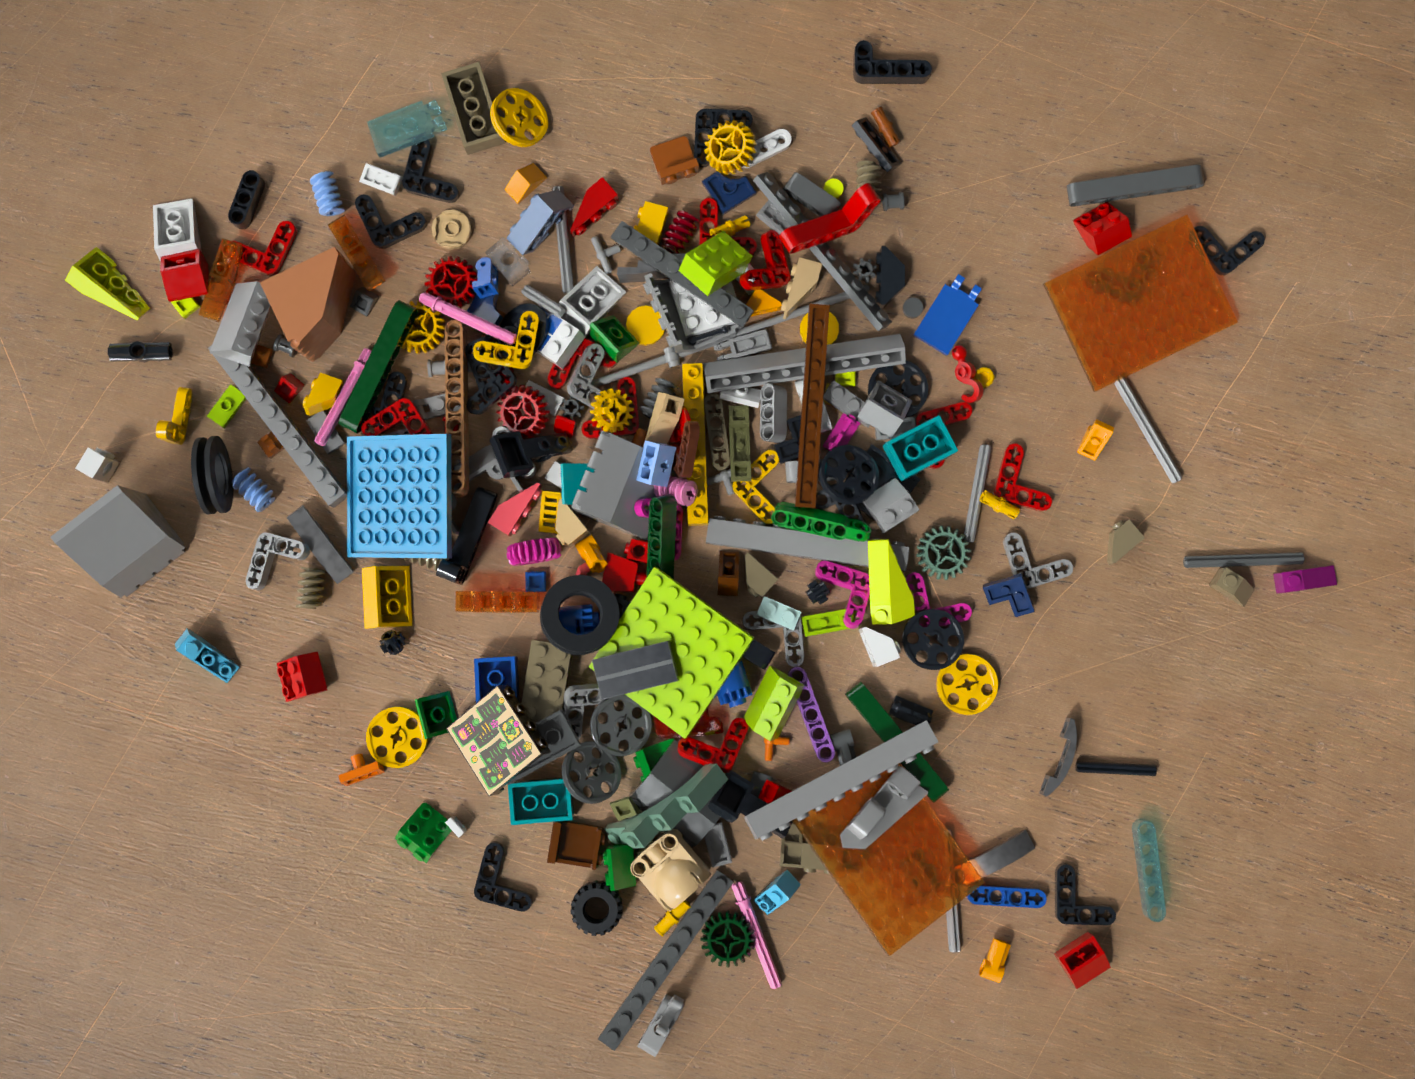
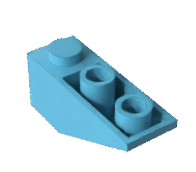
(206, 655)

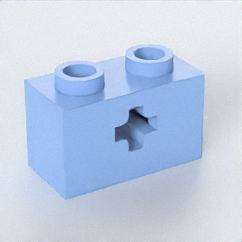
(656, 463)

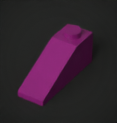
(1305, 579)

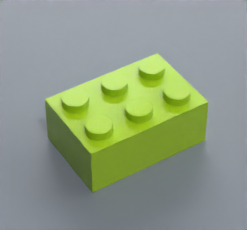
(715, 263)

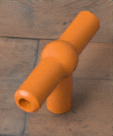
(769, 746)

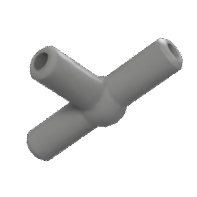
(603, 254)
(724, 476)

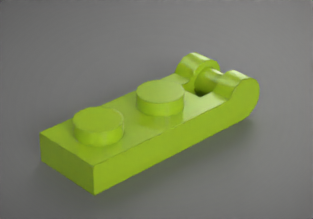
(825, 622)

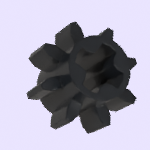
(817, 592)
(392, 642)

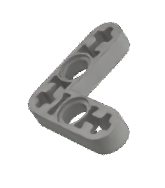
(585, 381)
(272, 549)
(1033, 573)
(798, 629)
(579, 702)

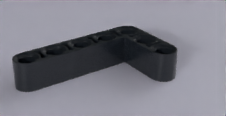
(469, 537)

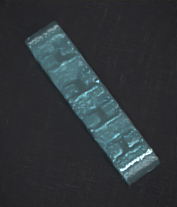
(1155, 877)

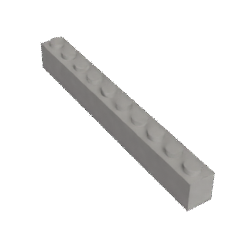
(790, 364)
(285, 431)
(793, 542)
(841, 779)

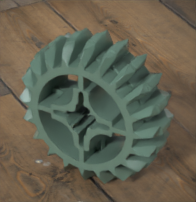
(952, 557)

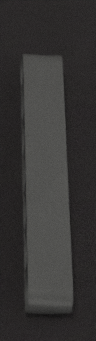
(1135, 185)

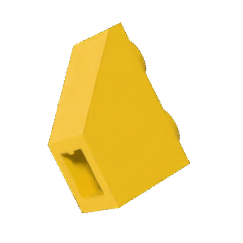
(323, 394)

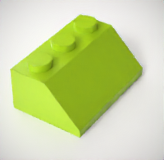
(773, 703)

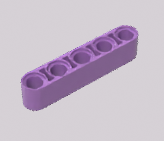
(818, 722)

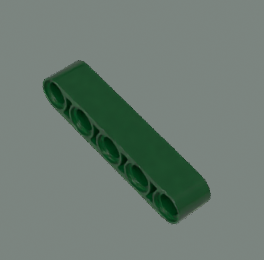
(662, 534)

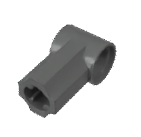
(843, 745)

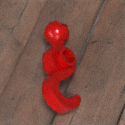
(965, 373)

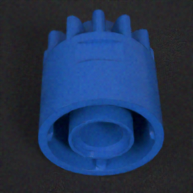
(579, 618)
(735, 687)

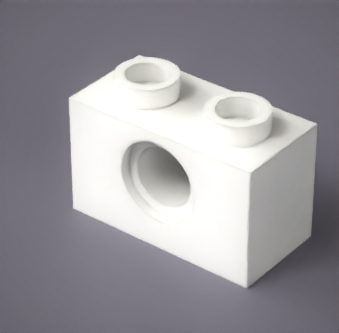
(98, 464)

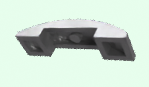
(1068, 732)
(1003, 854)

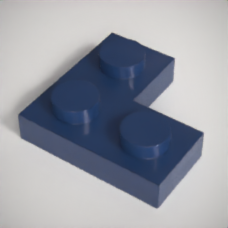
(1010, 589)

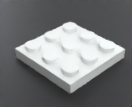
(697, 315)

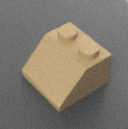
(568, 526)

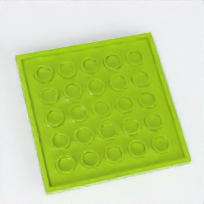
(702, 644)

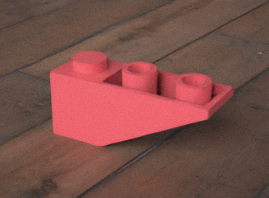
(509, 513)

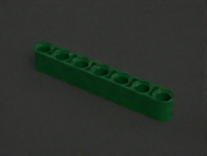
(378, 366)
(888, 729)

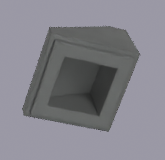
(364, 301)

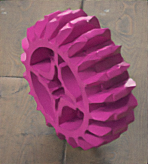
(533, 551)

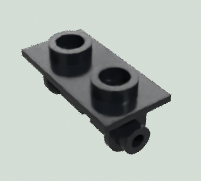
(910, 711)

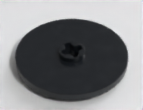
(513, 319)

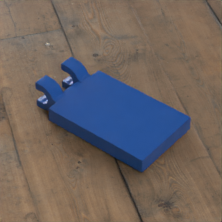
(948, 316)

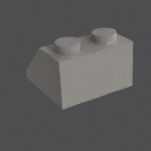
(884, 409)
(890, 505)

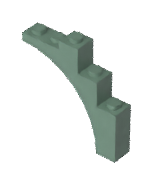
(666, 814)

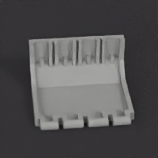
(665, 305)

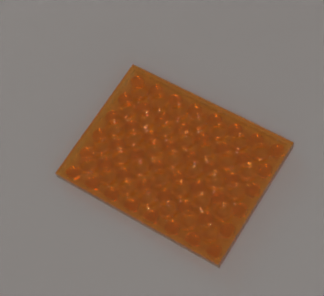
(1140, 303)
(900, 878)

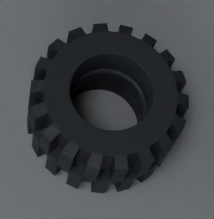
(591, 925)

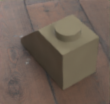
(1122, 540)
(757, 577)
(1232, 586)

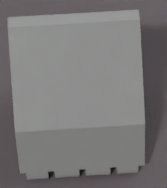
(614, 486)
(120, 540)

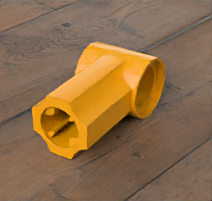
(591, 554)
(993, 965)

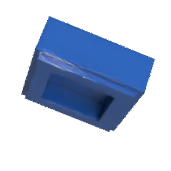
(535, 581)

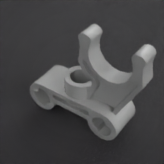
(665, 1018)

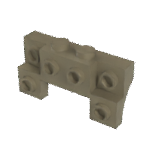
(798, 852)

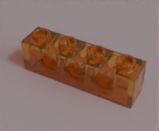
(497, 602)

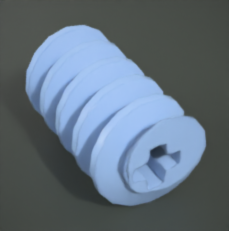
(325, 194)
(252, 491)

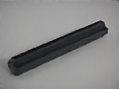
(1116, 768)

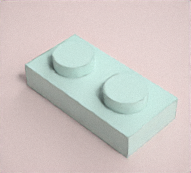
(778, 613)

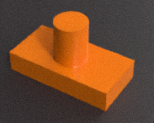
(360, 771)

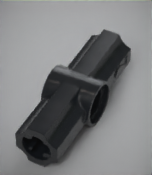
(128, 351)

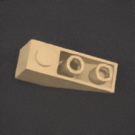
(804, 283)
(664, 418)

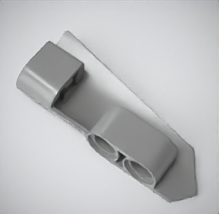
(883, 810)

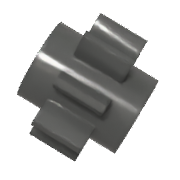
(864, 264)
(576, 412)

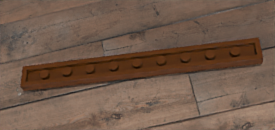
(812, 405)

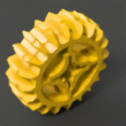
(735, 132)
(424, 320)

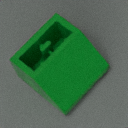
(619, 860)

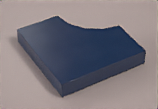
(728, 192)
(486, 309)

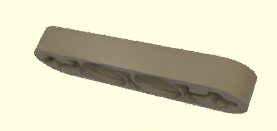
(717, 432)

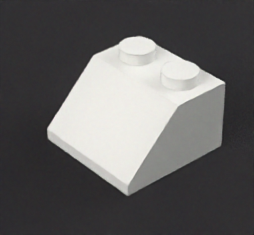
(879, 647)

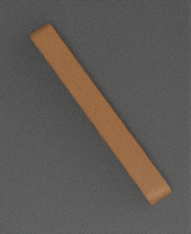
(457, 398)

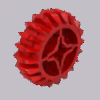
(459, 280)
(529, 397)

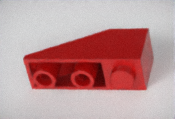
(595, 202)

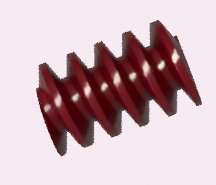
(678, 232)

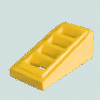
(547, 494)

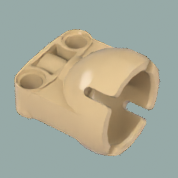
(670, 870)

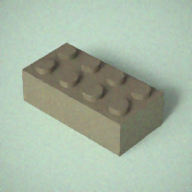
(471, 107)
(545, 680)

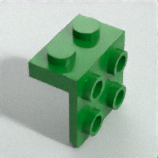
(649, 756)
(423, 832)

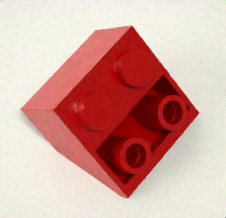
(1103, 228)
(184, 275)
(301, 676)
(1082, 960)

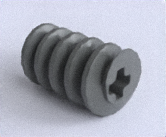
(663, 386)

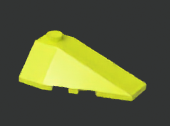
(101, 281)
(889, 592)

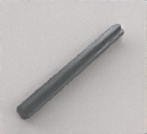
(1243, 560)

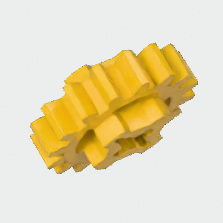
(611, 403)

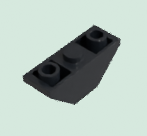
(890, 276)

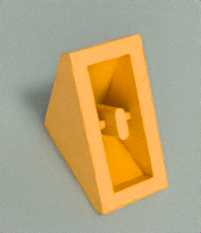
(525, 182)
(763, 303)

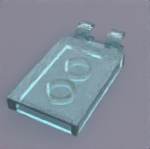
(405, 127)

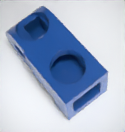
(487, 278)

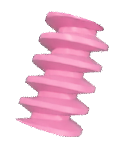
(681, 489)

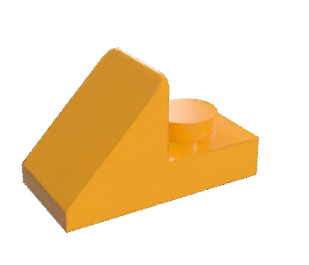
(1095, 439)

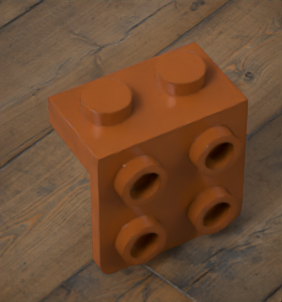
(674, 160)

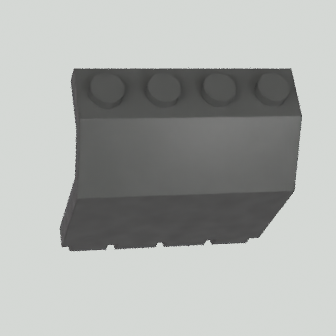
(664, 779)

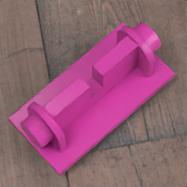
(842, 432)

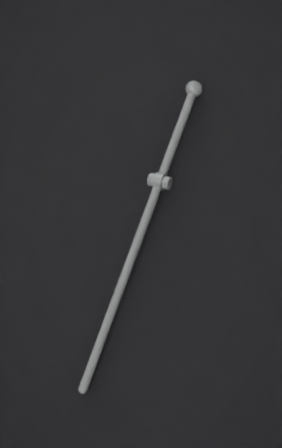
(672, 357)

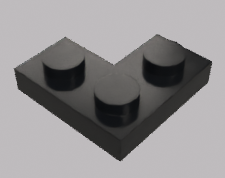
(789, 449)

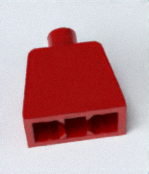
(622, 574)

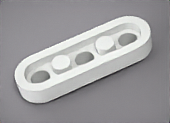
(771, 143)

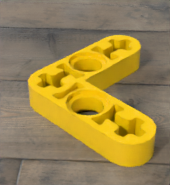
(513, 352)
(175, 431)
(751, 485)

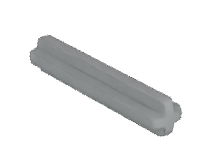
(543, 301)

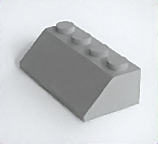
(242, 323)

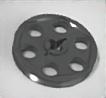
(626, 733)
(599, 775)

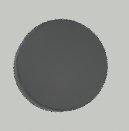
(912, 308)

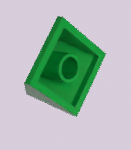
(613, 337)
(435, 713)

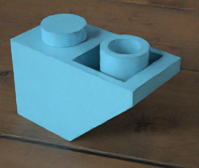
(777, 892)

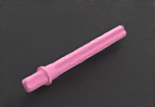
(467, 318)
(342, 399)
(761, 947)

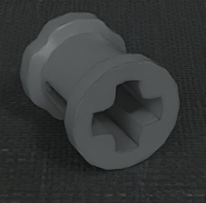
(893, 201)
(280, 343)

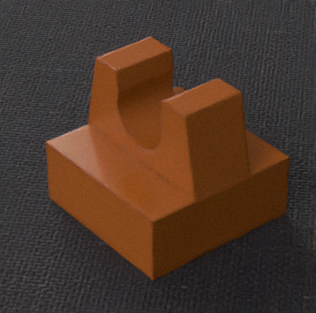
(270, 445)

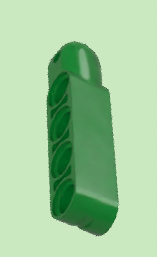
(812, 516)

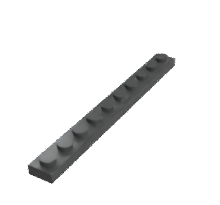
(826, 255)
(665, 960)

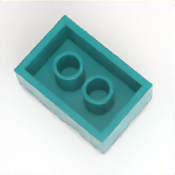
(920, 448)
(540, 801)

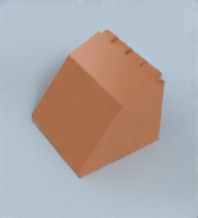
(312, 301)

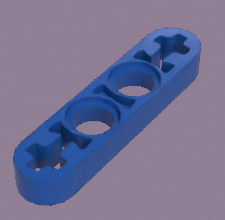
(1005, 899)

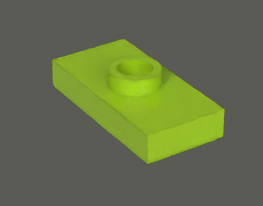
(227, 406)

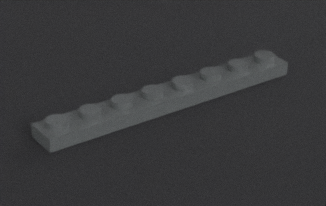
(669, 266)

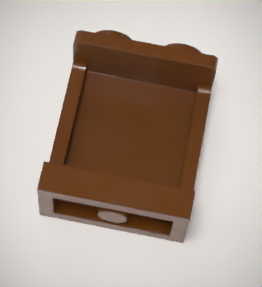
(576, 844)

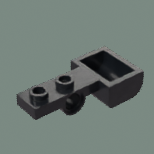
(516, 454)
(736, 798)

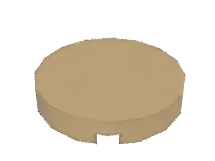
(451, 229)

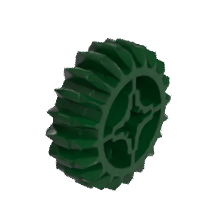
(718, 939)

